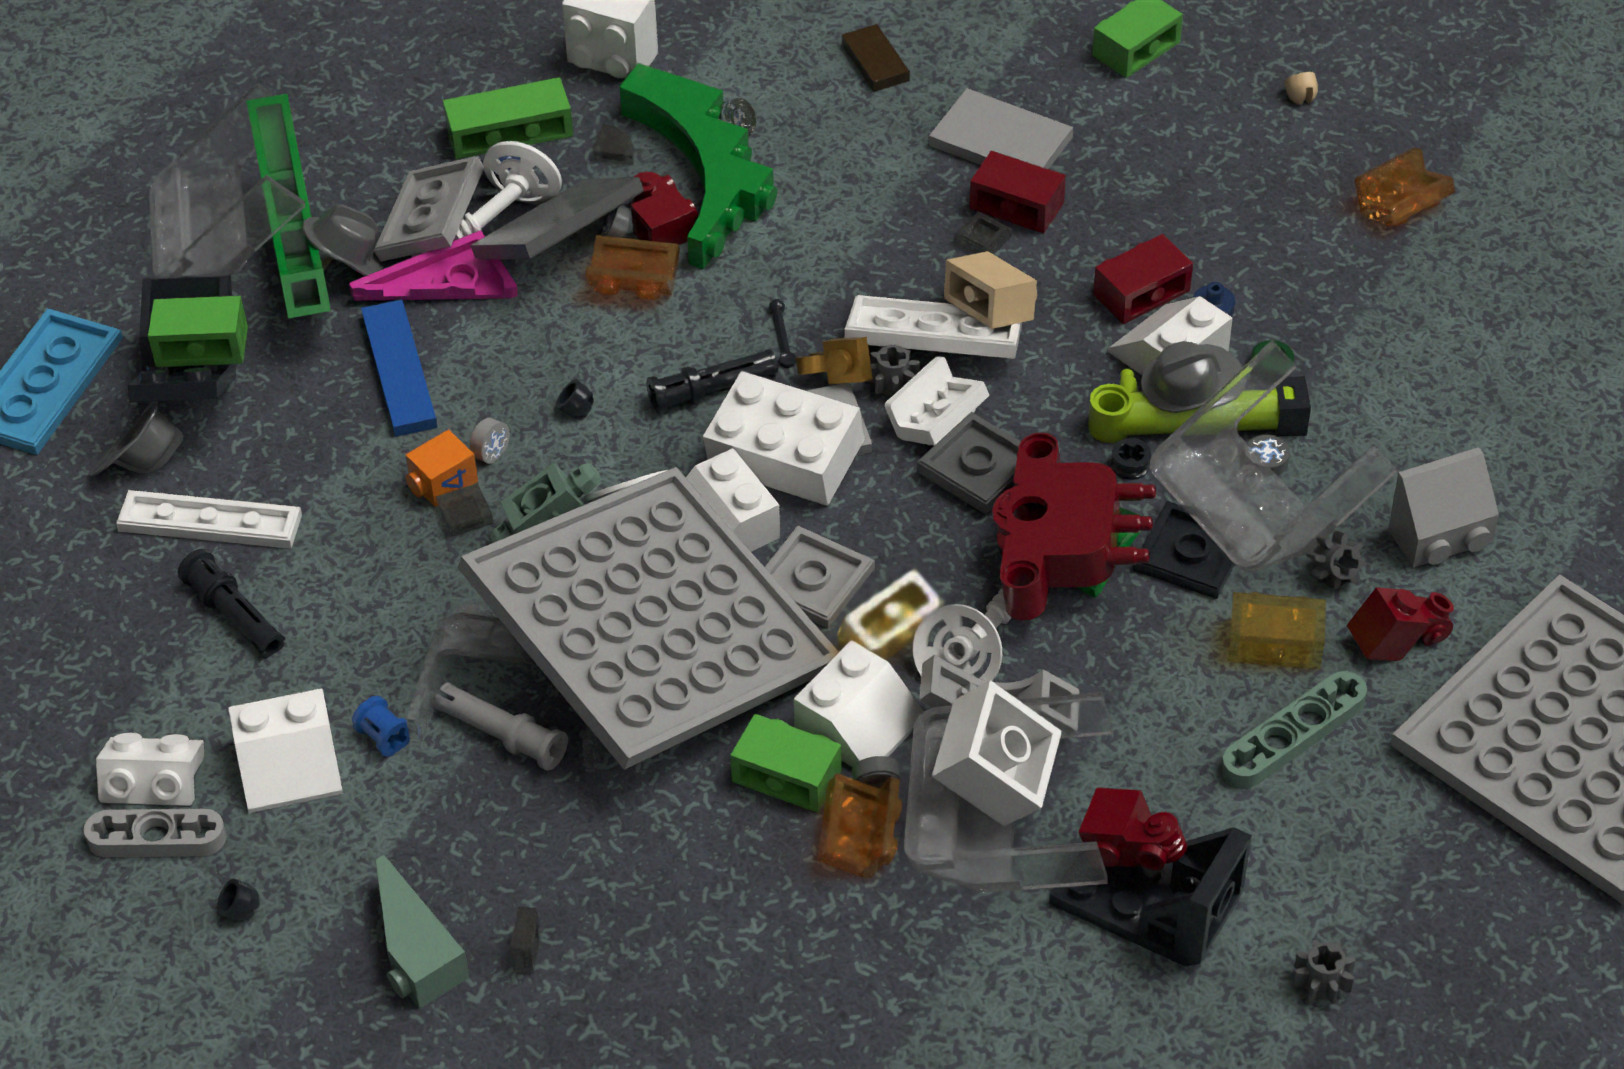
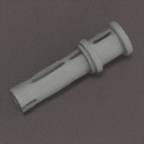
(517, 732)

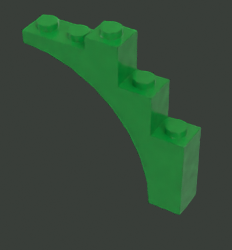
(717, 150)
(279, 158)

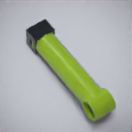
(1125, 411)

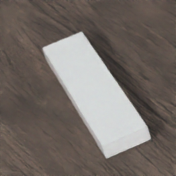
(209, 519)

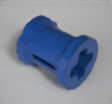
(381, 725)

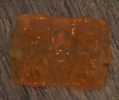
(1401, 188)
(633, 266)
(859, 825)

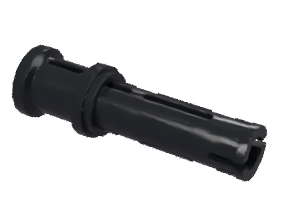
(693, 384)
(220, 592)

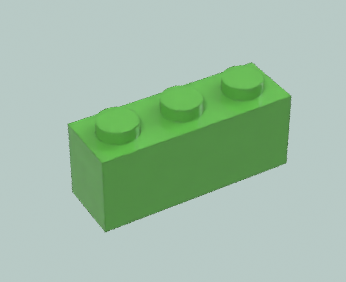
(517, 113)

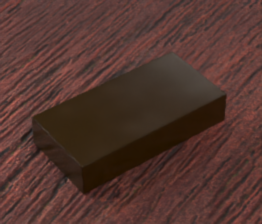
(875, 57)

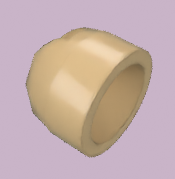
(1301, 87)

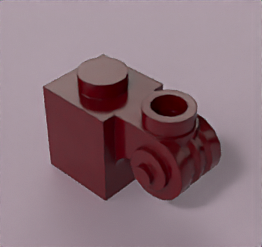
(661, 211)
(1396, 619)
(1128, 831)

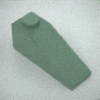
(419, 948)

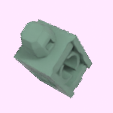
(546, 497)

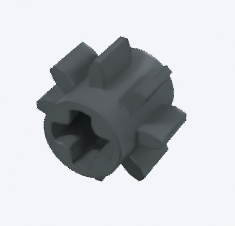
(892, 369)
(1348, 564)
(1324, 971)

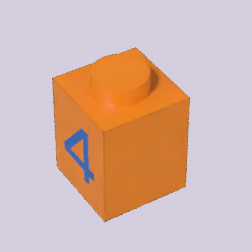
(440, 467)

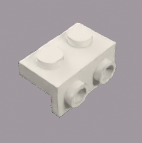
(933, 403)
(148, 769)

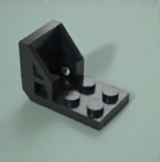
(178, 381)
(1172, 908)

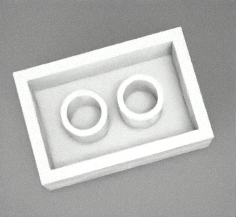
(787, 436)

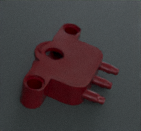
(1062, 525)

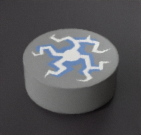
(489, 440)

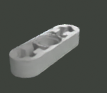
(143, 819)

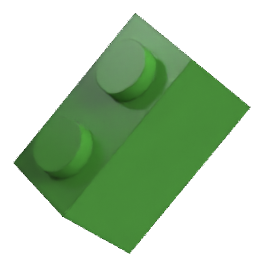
(1137, 35)
(198, 331)
(785, 762)

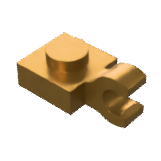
(843, 359)

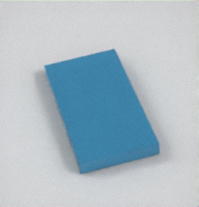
(50, 376)

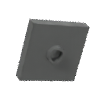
(973, 462)

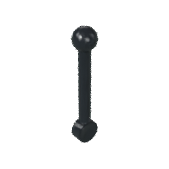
(787, 358)

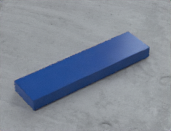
(399, 368)

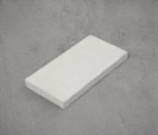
(928, 327)

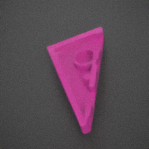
(439, 275)

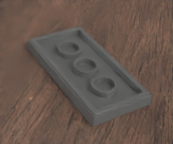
(557, 218)

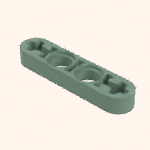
(1289, 725)

